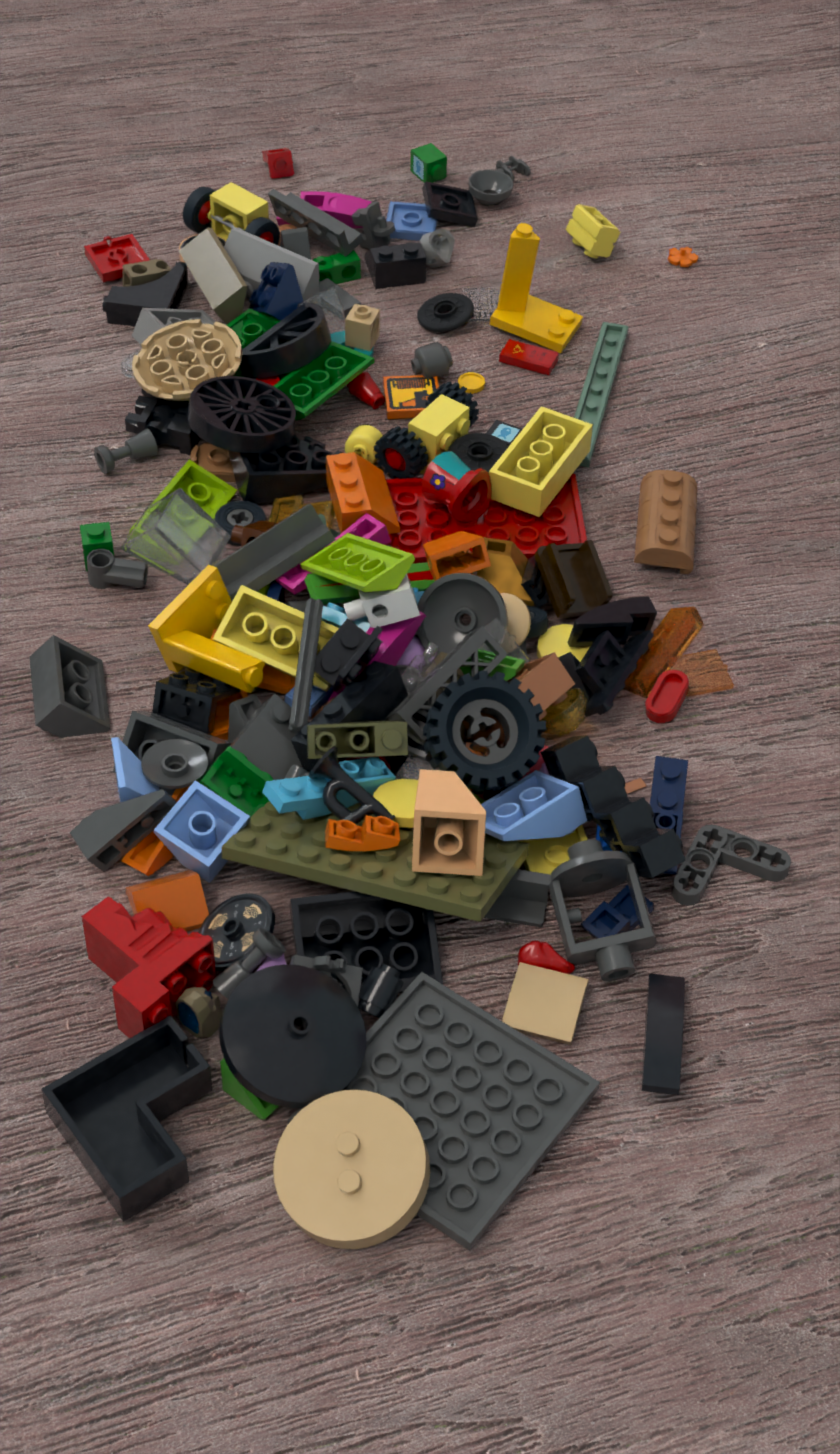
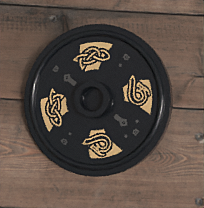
(233, 927)

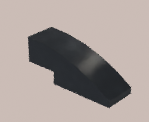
(620, 617)

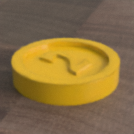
(472, 381)

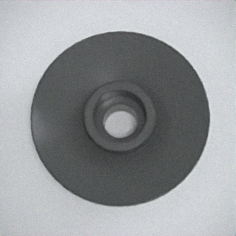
(174, 763)

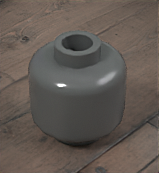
(432, 360)

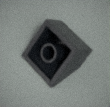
(396, 265)

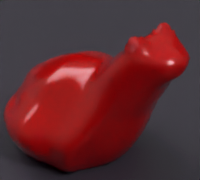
(544, 956)

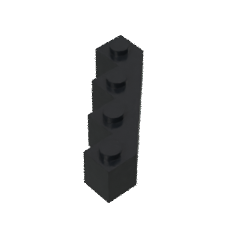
(623, 820)

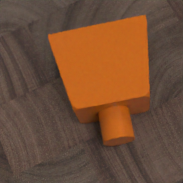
(453, 554)

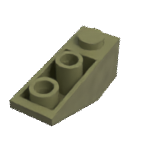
(358, 739)

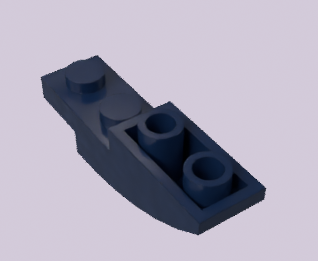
(668, 795)

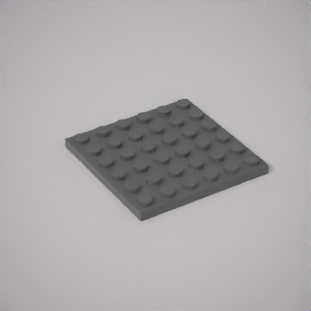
(478, 1096)

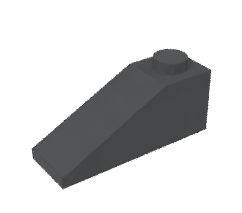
(118, 828)

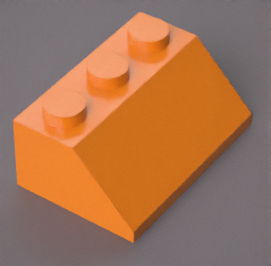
(359, 489)

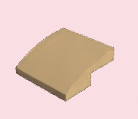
(545, 1003)

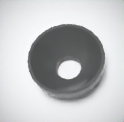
(490, 186)

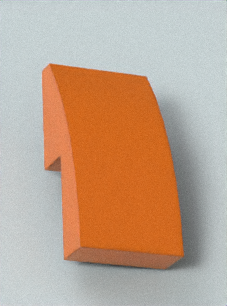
(373, 835)

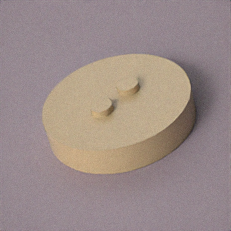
(351, 1169)

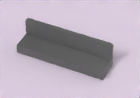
(275, 551)
(523, 899)

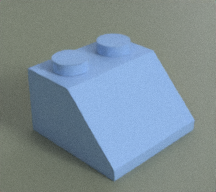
(199, 828)

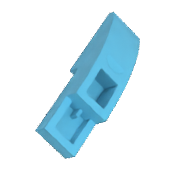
(305, 794)

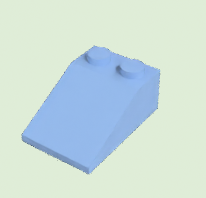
(535, 809)

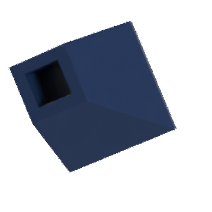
(278, 291)

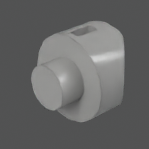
(437, 250)

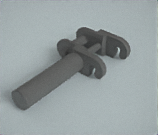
(517, 165)

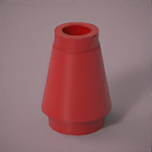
(366, 390)

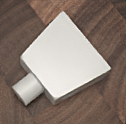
(384, 606)

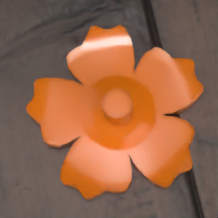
(682, 257)

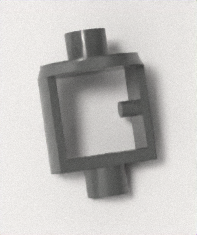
(590, 873)

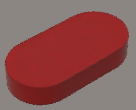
(667, 696)

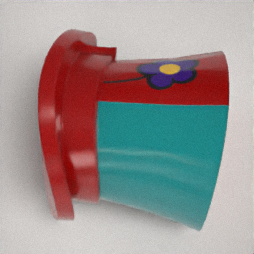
(457, 486)

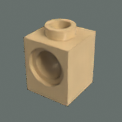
(362, 327)

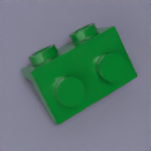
(237, 781)

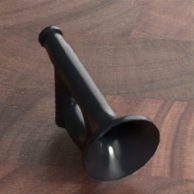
(329, 768)

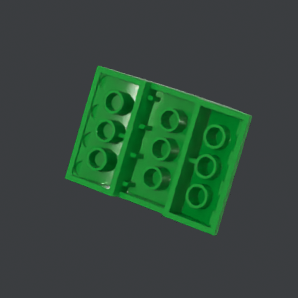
(314, 382)

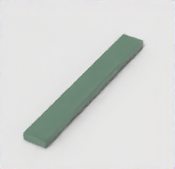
(600, 380)

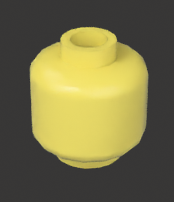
(363, 441)

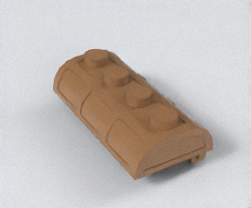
(667, 520)

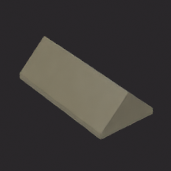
(215, 274)

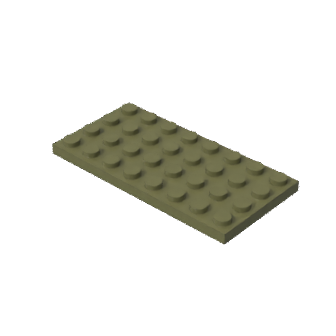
(298, 849)

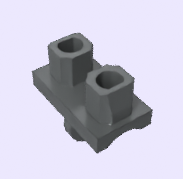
(375, 227)

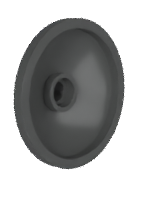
(447, 603)

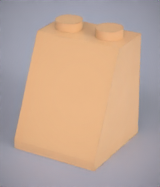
(447, 826)

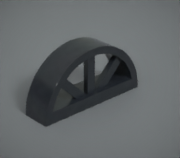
(287, 344)

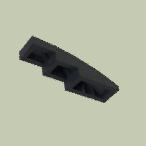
(663, 1034)

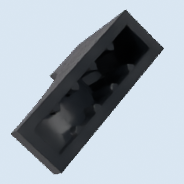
(126, 302)

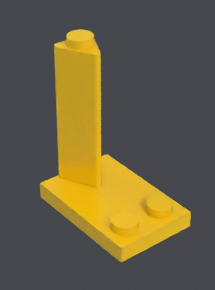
(524, 313)
(186, 629)

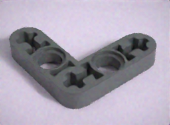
(723, 851)

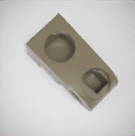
(144, 272)

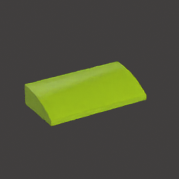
(201, 486)

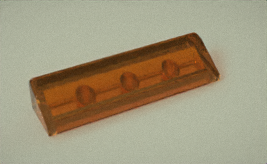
(669, 641)

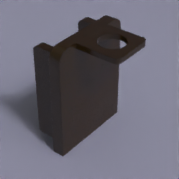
(573, 577)

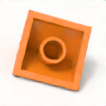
(176, 896)

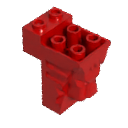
(146, 961)

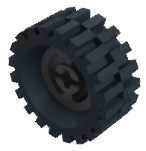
(465, 702)

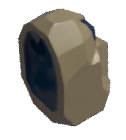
(199, 1012)

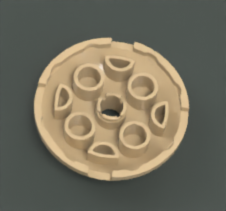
(184, 356)

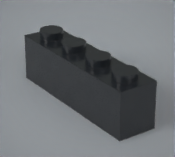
(365, 699)

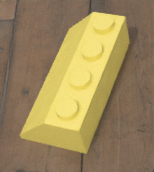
(268, 631)

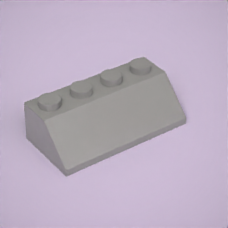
(253, 253)

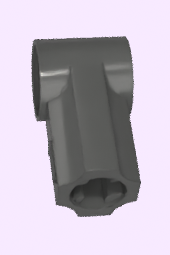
(106, 570)

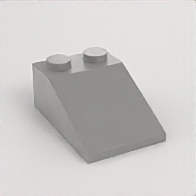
(153, 319)

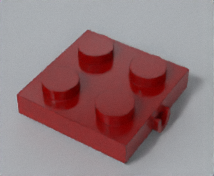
(110, 258)

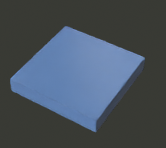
(410, 220)

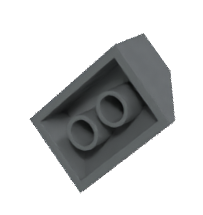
(68, 690)
(149, 728)

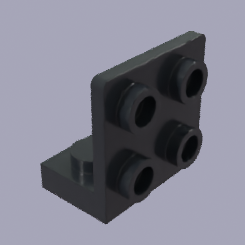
(343, 654)
(190, 698)

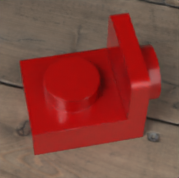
(279, 162)

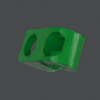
(339, 268)

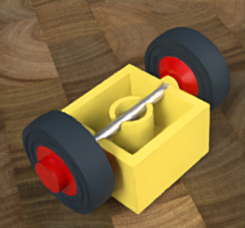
(228, 209)

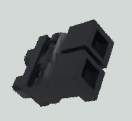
(165, 421)

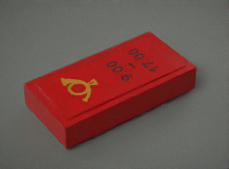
(528, 357)

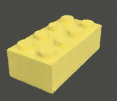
(540, 461)

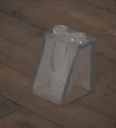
(177, 537)

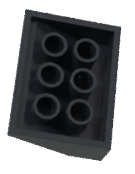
(367, 933)

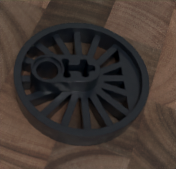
(237, 424)

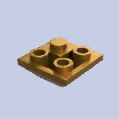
(506, 568)

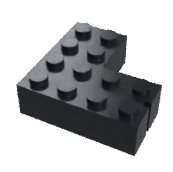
(115, 1110)

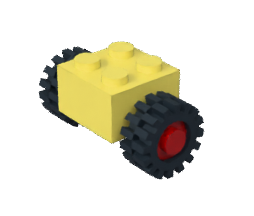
(430, 433)

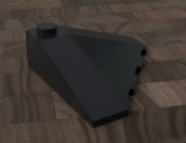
(282, 472)

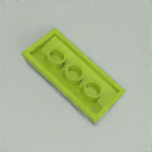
(361, 564)

